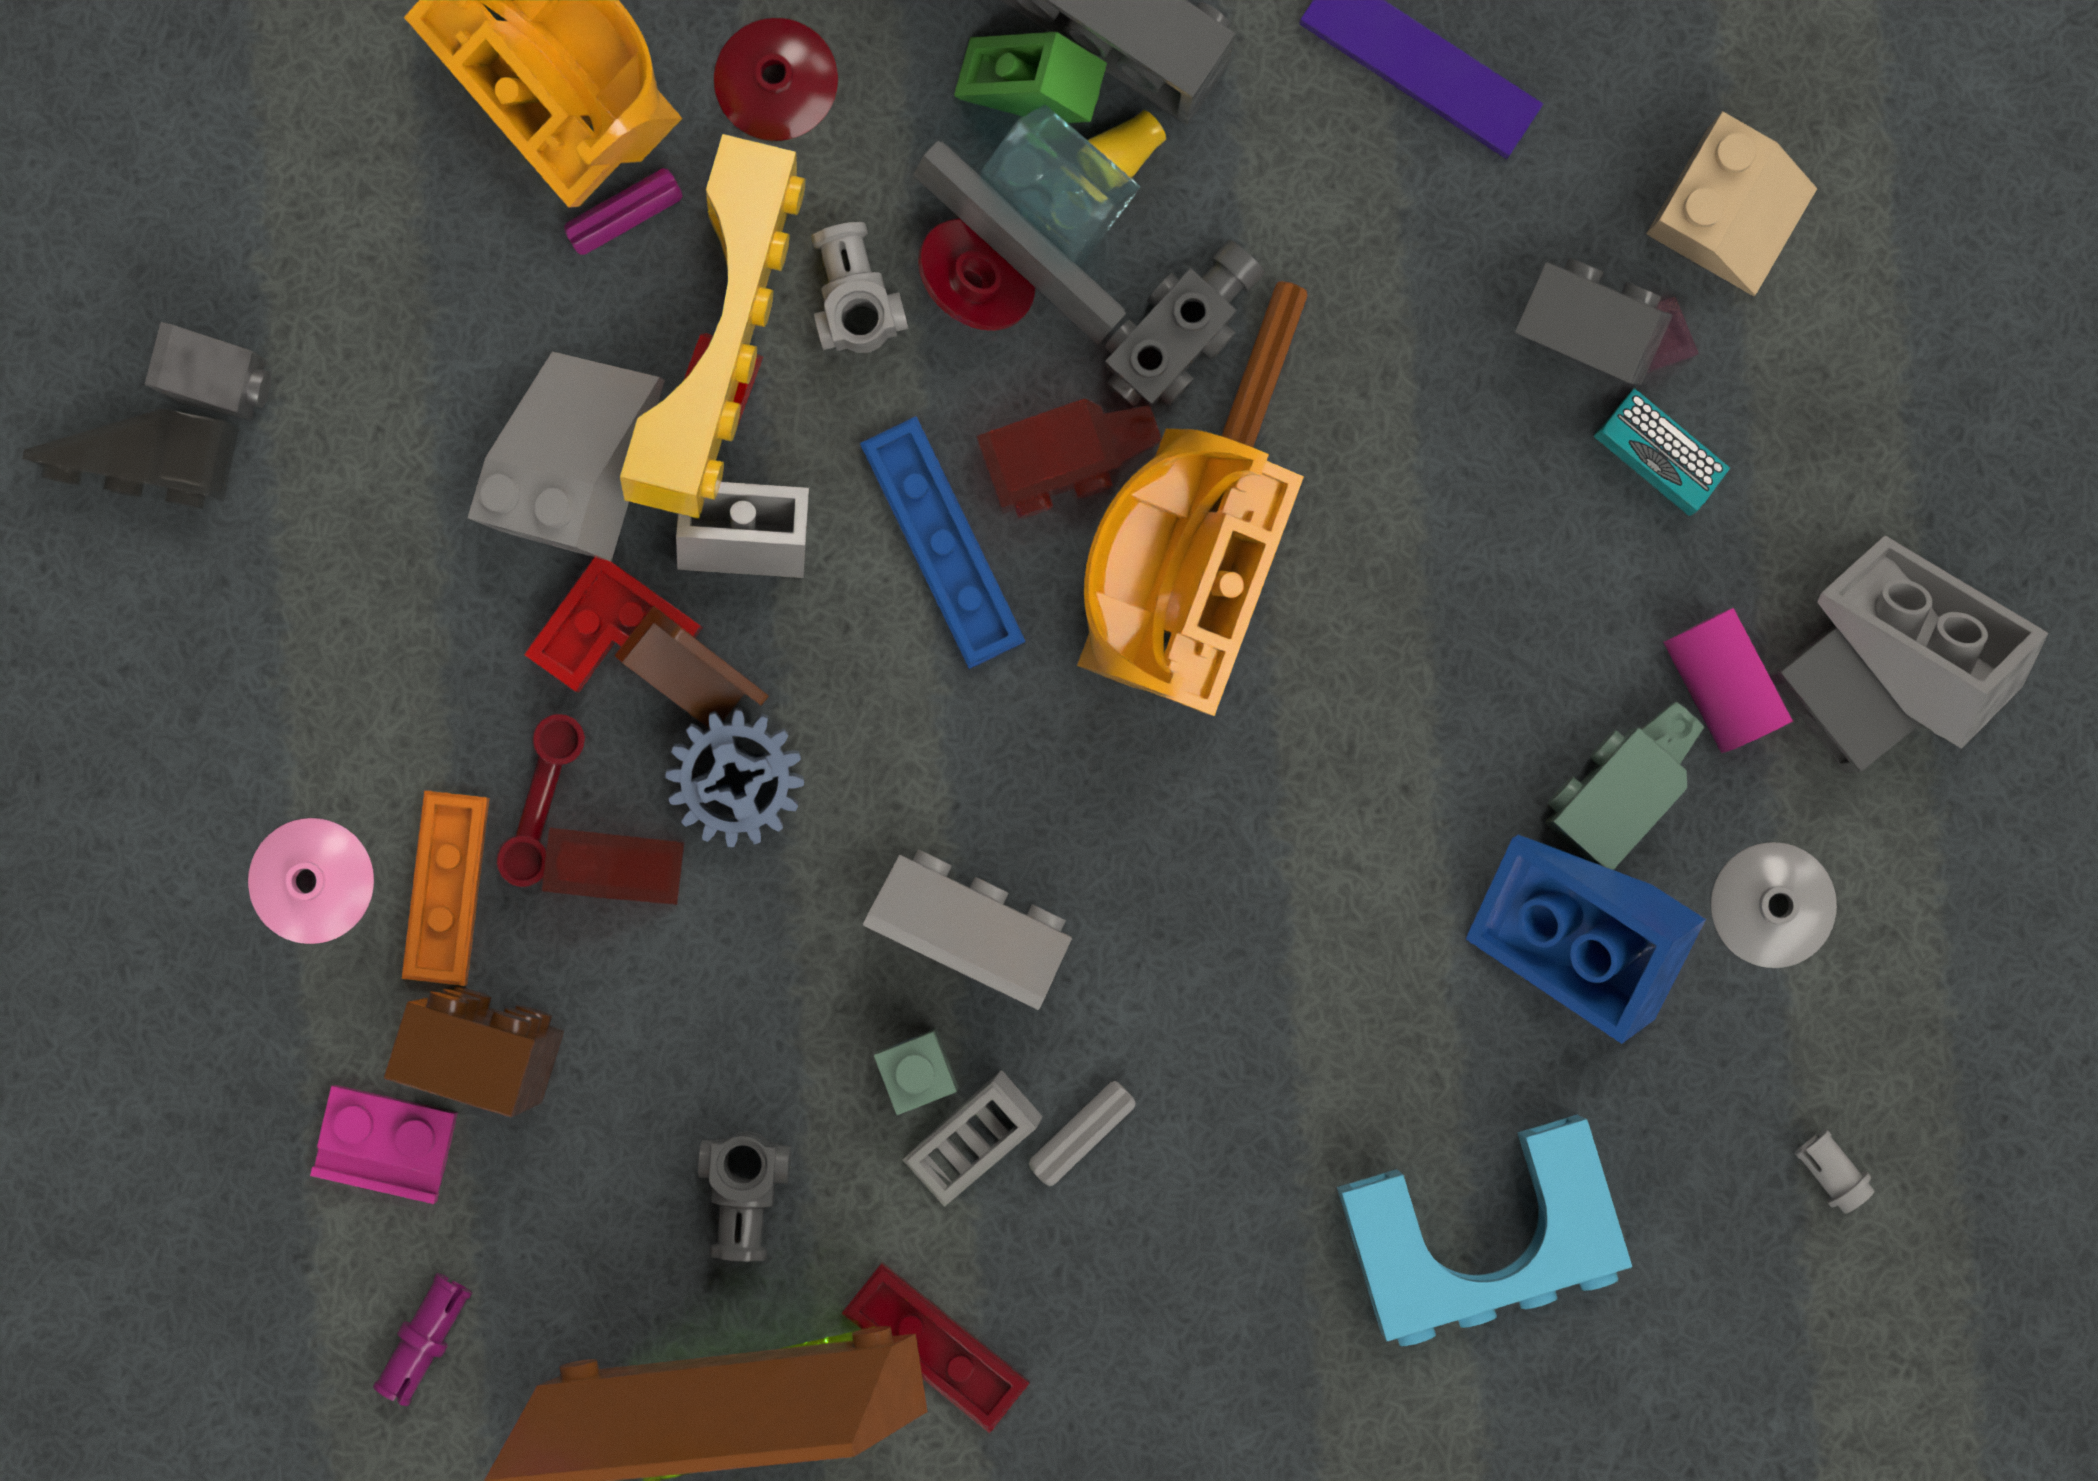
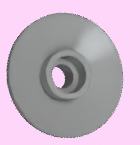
(1742, 901)

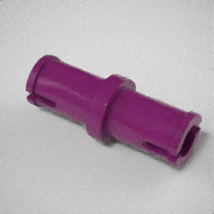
(422, 1340)

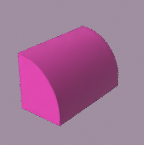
(1727, 681)

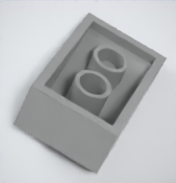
(563, 456)
(1932, 639)

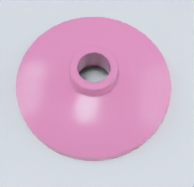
(341, 887)

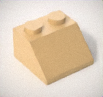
(1734, 204)

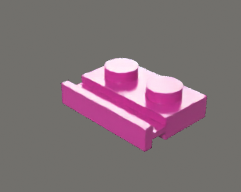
(384, 1144)

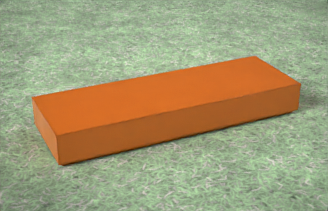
(445, 888)

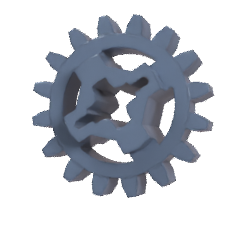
(743, 803)

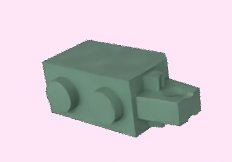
(1627, 789)

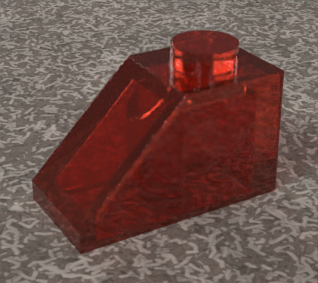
(613, 866)

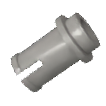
(1835, 1172)

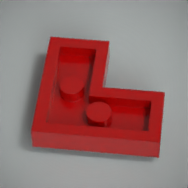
(593, 616)

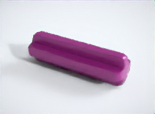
(623, 211)

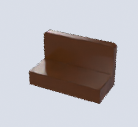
(685, 668)

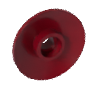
(783, 108)
(956, 257)

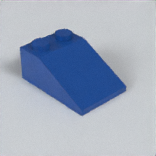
(1585, 935)

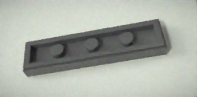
(1018, 242)

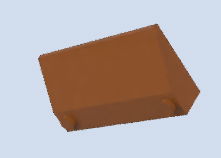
(716, 1411)

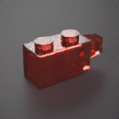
(1063, 452)

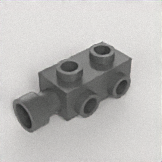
(1175, 338)

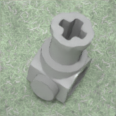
(853, 290)

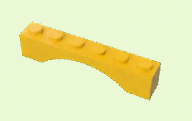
(679, 439)

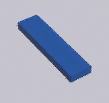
(942, 542)

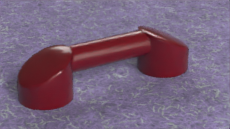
(517, 856)

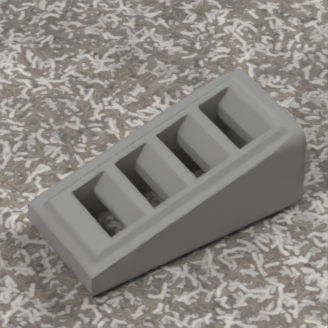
(1011, 1102)

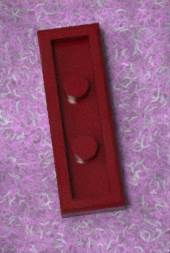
(948, 1354)

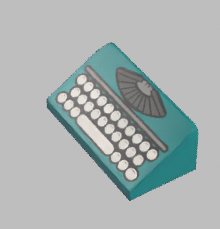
(1662, 452)

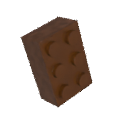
(475, 1052)

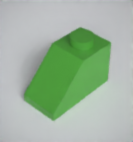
(1031, 71)

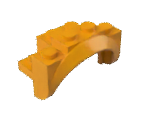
(551, 78)
(1182, 569)

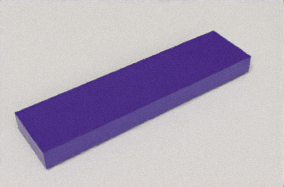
(1426, 69)

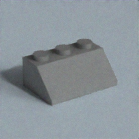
(970, 928)

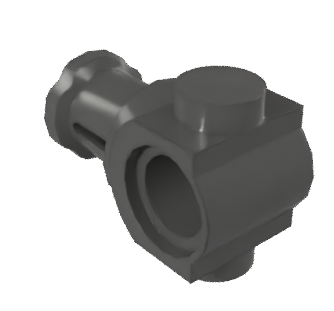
(742, 1194)

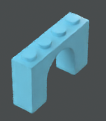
(1572, 1245)

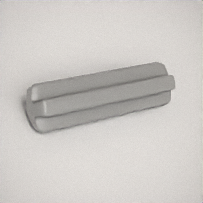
(1082, 1133)

